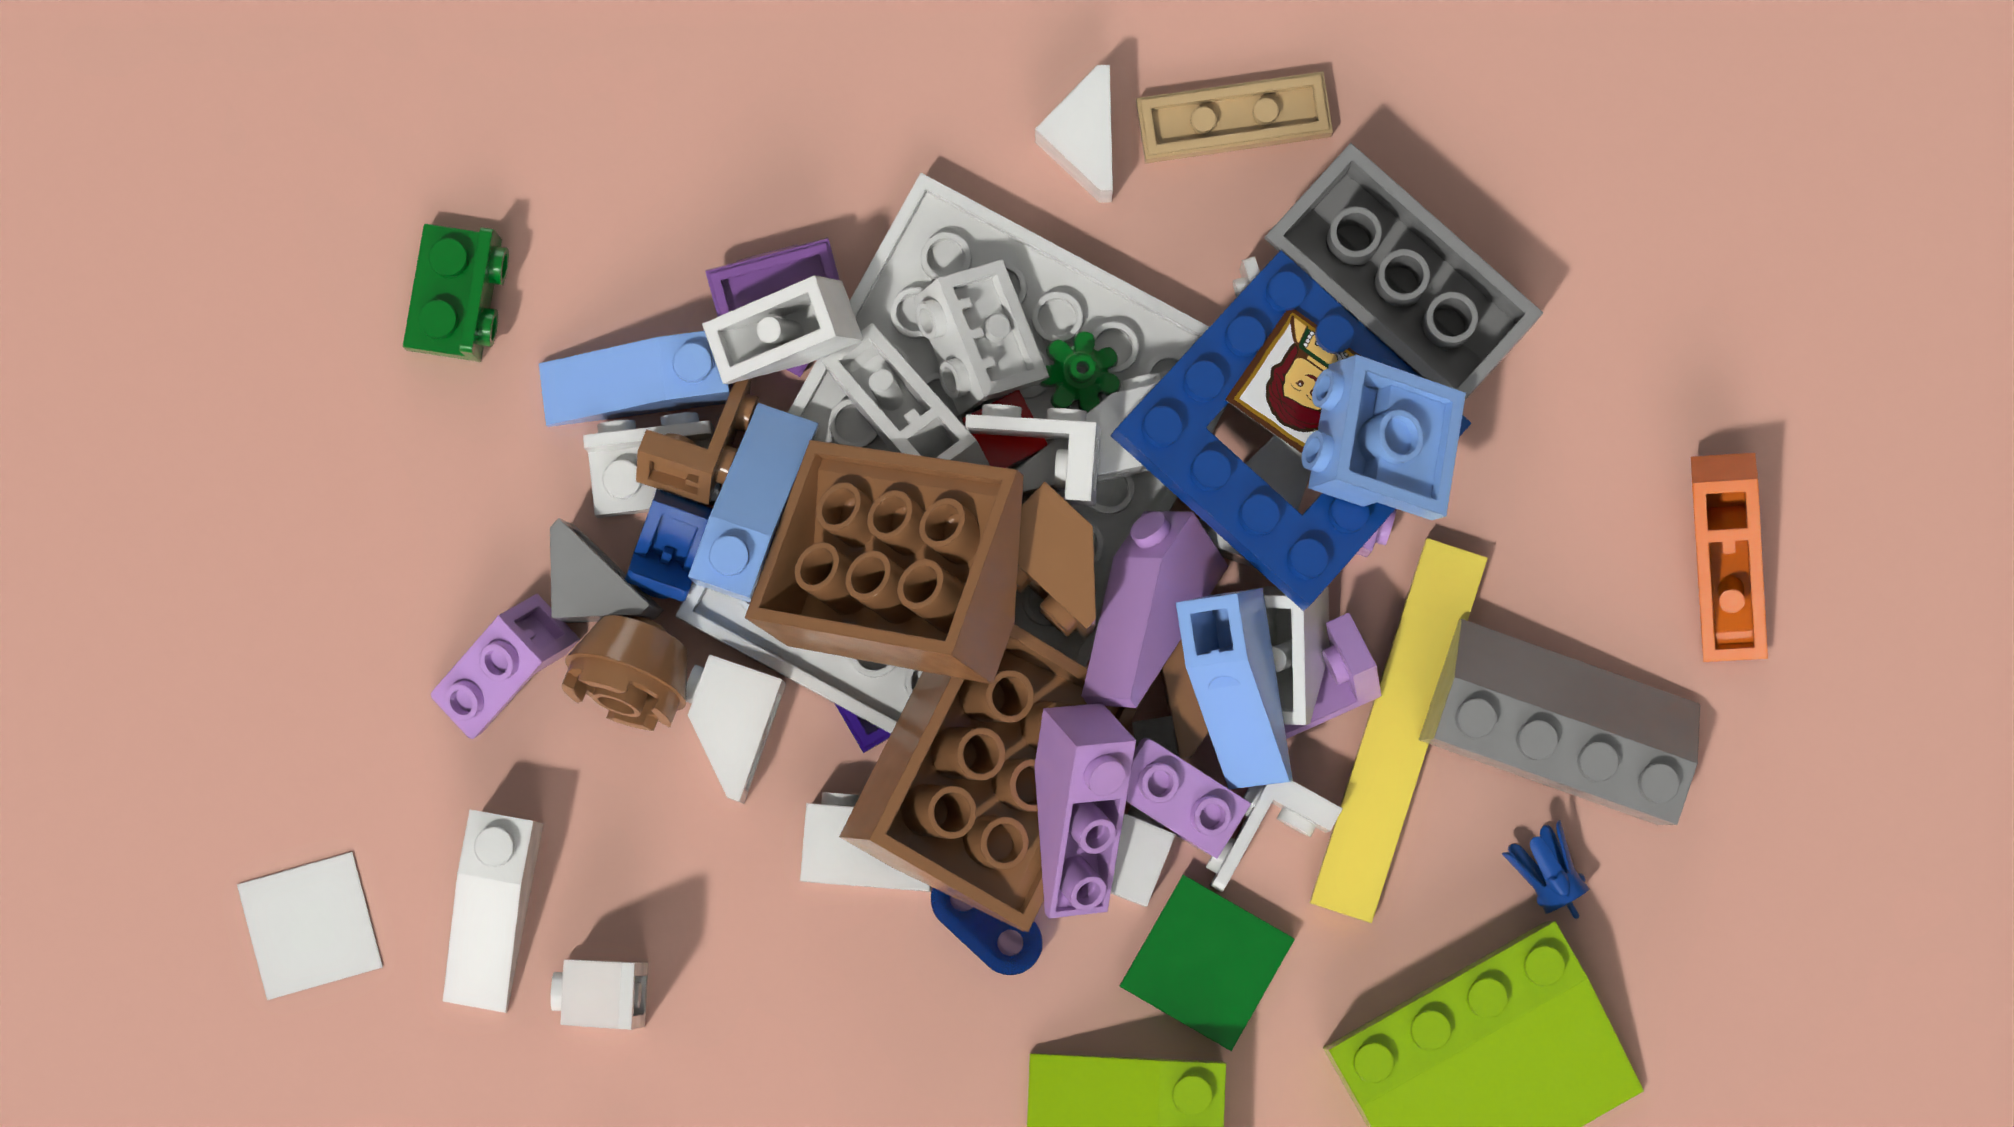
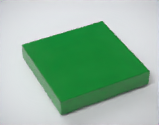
(1207, 962)

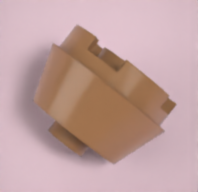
(630, 671)

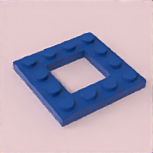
(1172, 439)

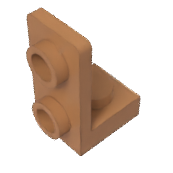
(691, 471)

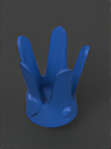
(1554, 876)

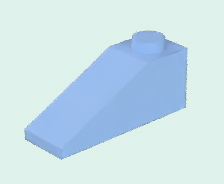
(632, 380)
(751, 502)

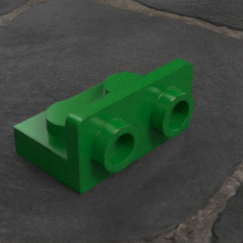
(454, 292)

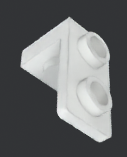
(1074, 468)
(1299, 810)

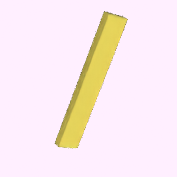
(1390, 745)

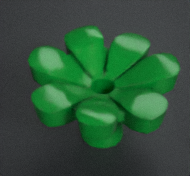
(1080, 386)

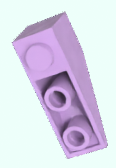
(1081, 804)

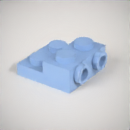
(1384, 437)

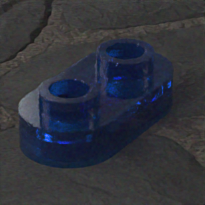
(981, 936)

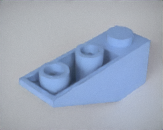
(1236, 684)

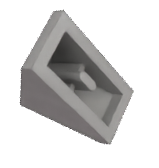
(589, 583)

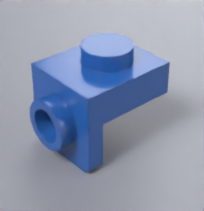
(668, 546)

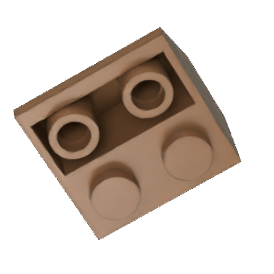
(1058, 561)

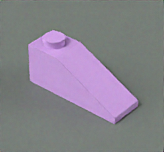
(1138, 627)

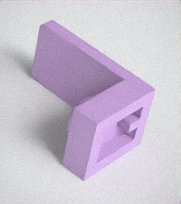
(502, 663)
(1348, 677)
(1183, 798)

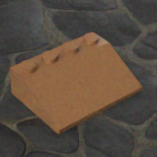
(895, 561)
(960, 784)

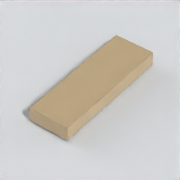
(1234, 117)

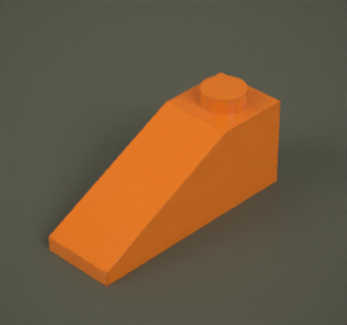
(1729, 557)

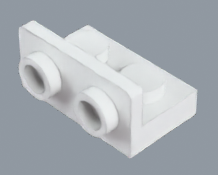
(979, 335)
(614, 461)

